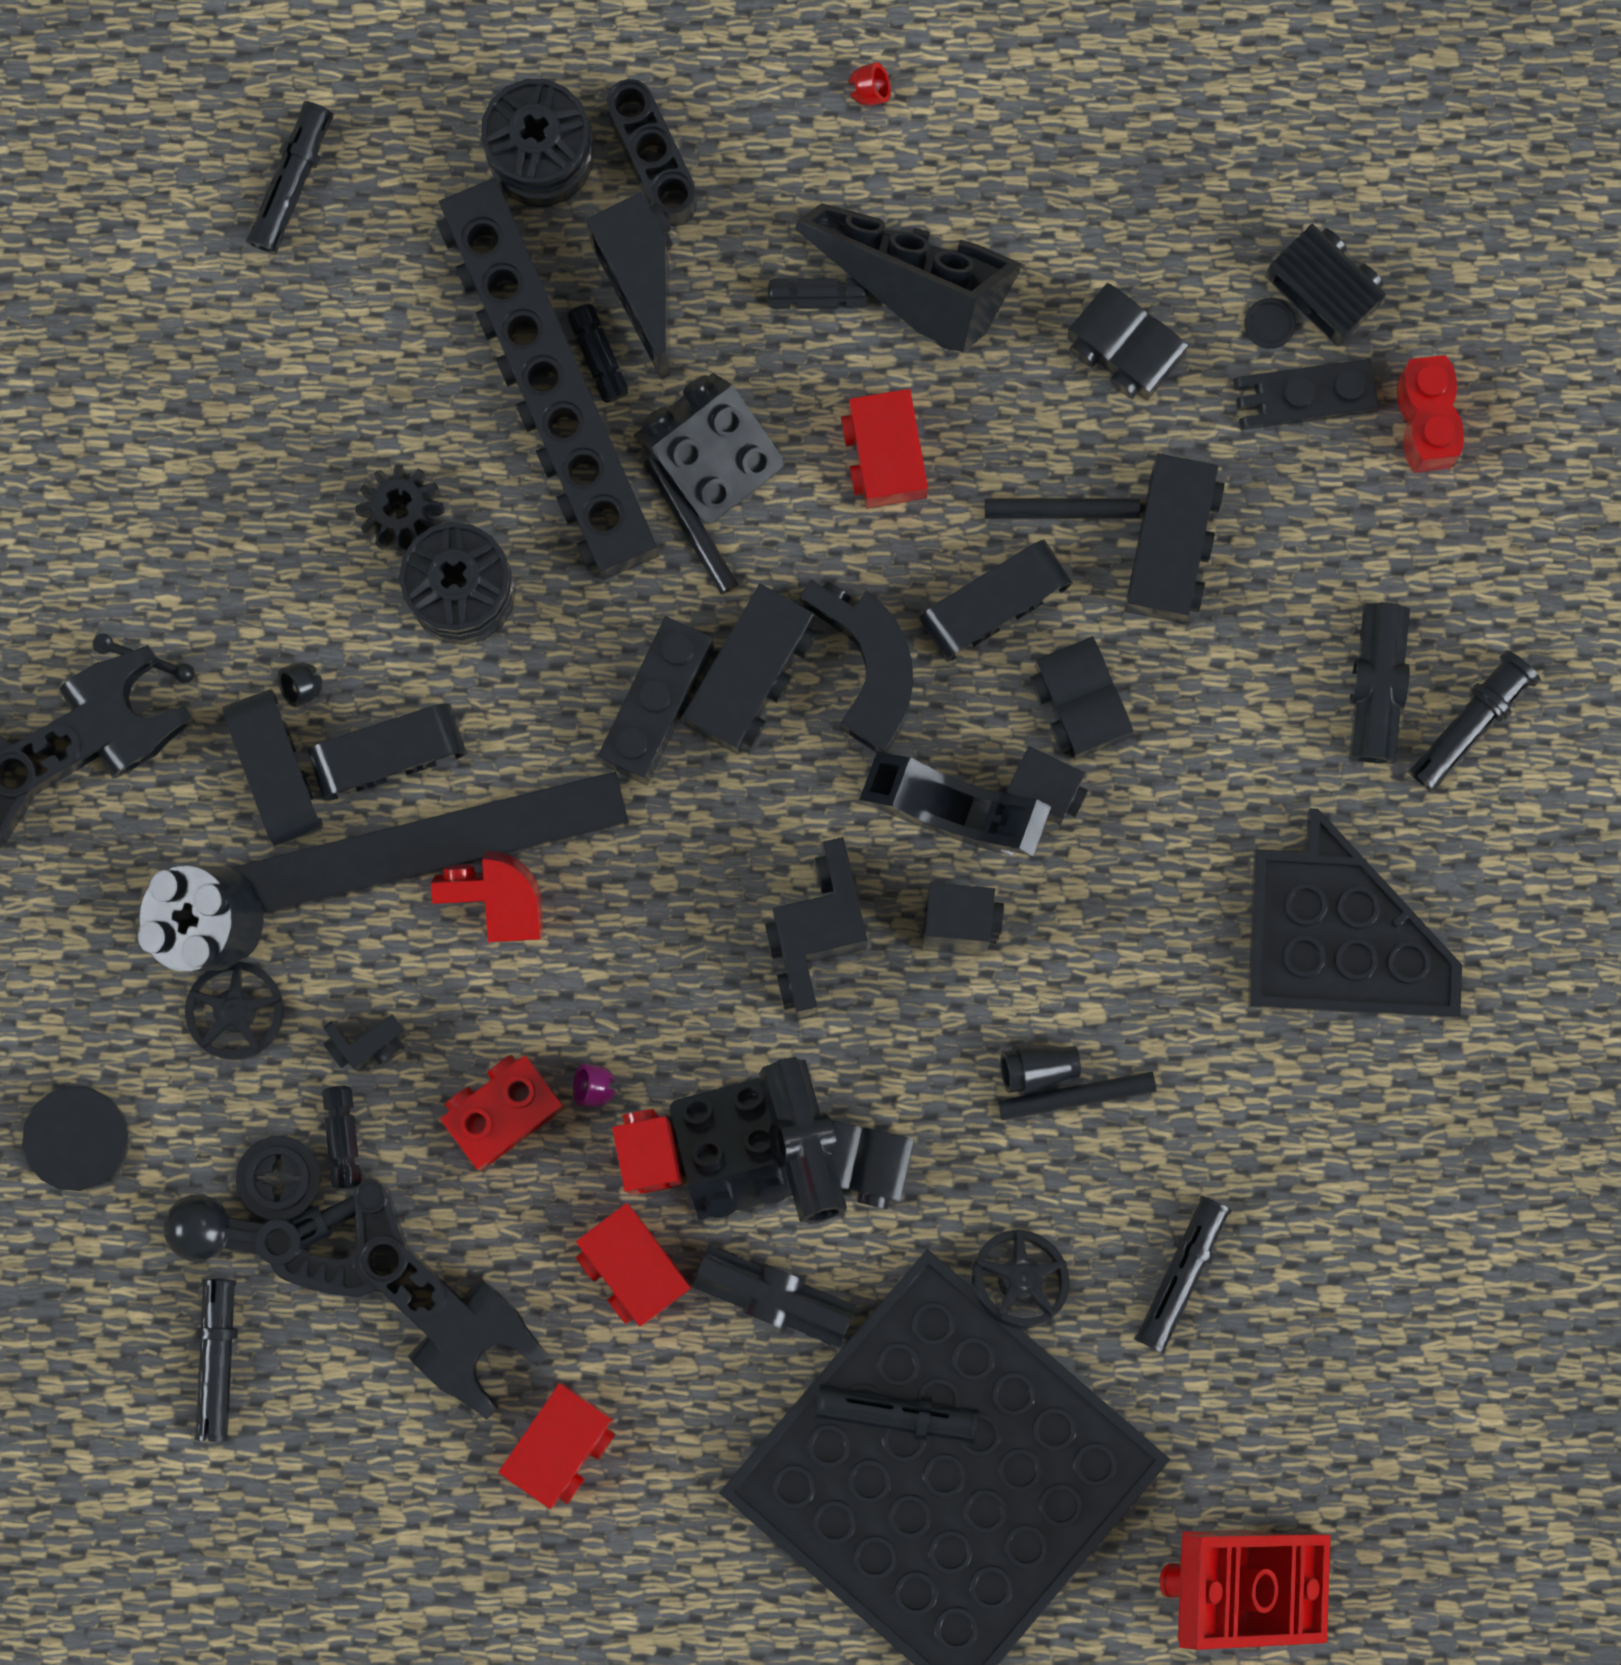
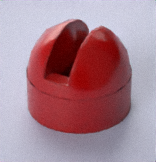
(864, 81)

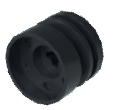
(545, 170)
(454, 612)

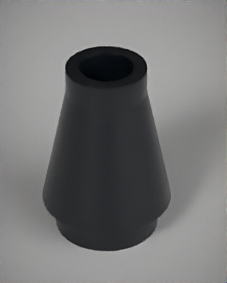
(1037, 1067)

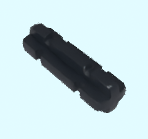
(816, 293)
(598, 353)
(341, 1137)

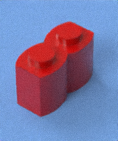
(1426, 401)

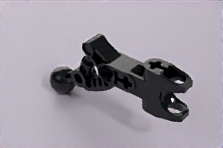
(97, 727)
(455, 1326)

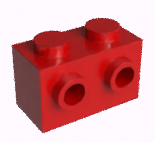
(501, 1111)

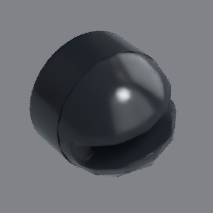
(306, 683)

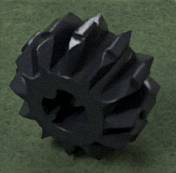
(380, 507)

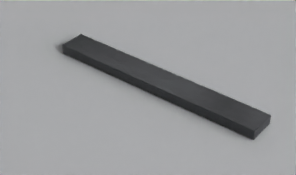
(436, 843)

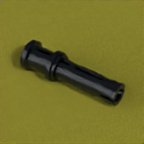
(1488, 704)

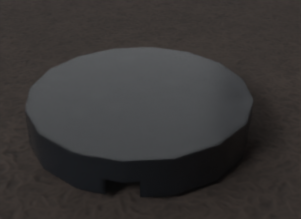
(75, 1138)

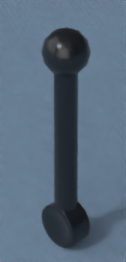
(183, 673)

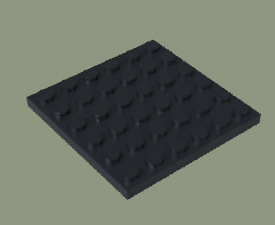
(944, 1537)

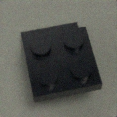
(817, 928)

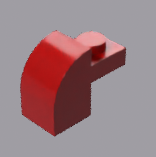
(509, 895)

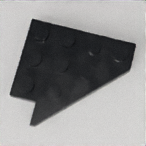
(1341, 937)

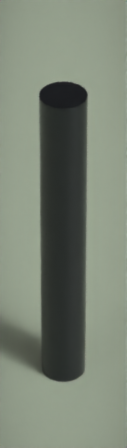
(1062, 508)
(692, 528)
(1077, 1095)

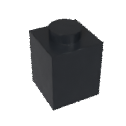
(1049, 782)

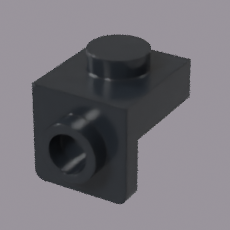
(378, 1044)

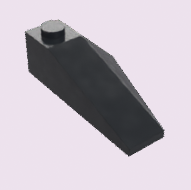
(927, 286)

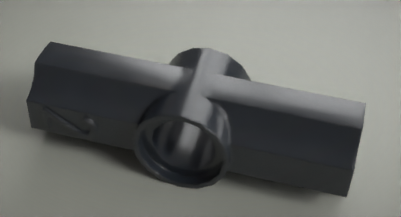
(1380, 683)
(802, 1140)
(774, 1296)

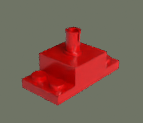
(1250, 1588)

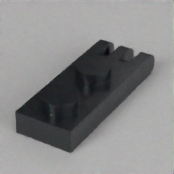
(1308, 394)

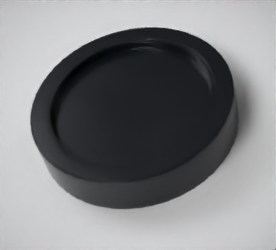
(1270, 323)

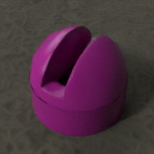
(598, 1088)

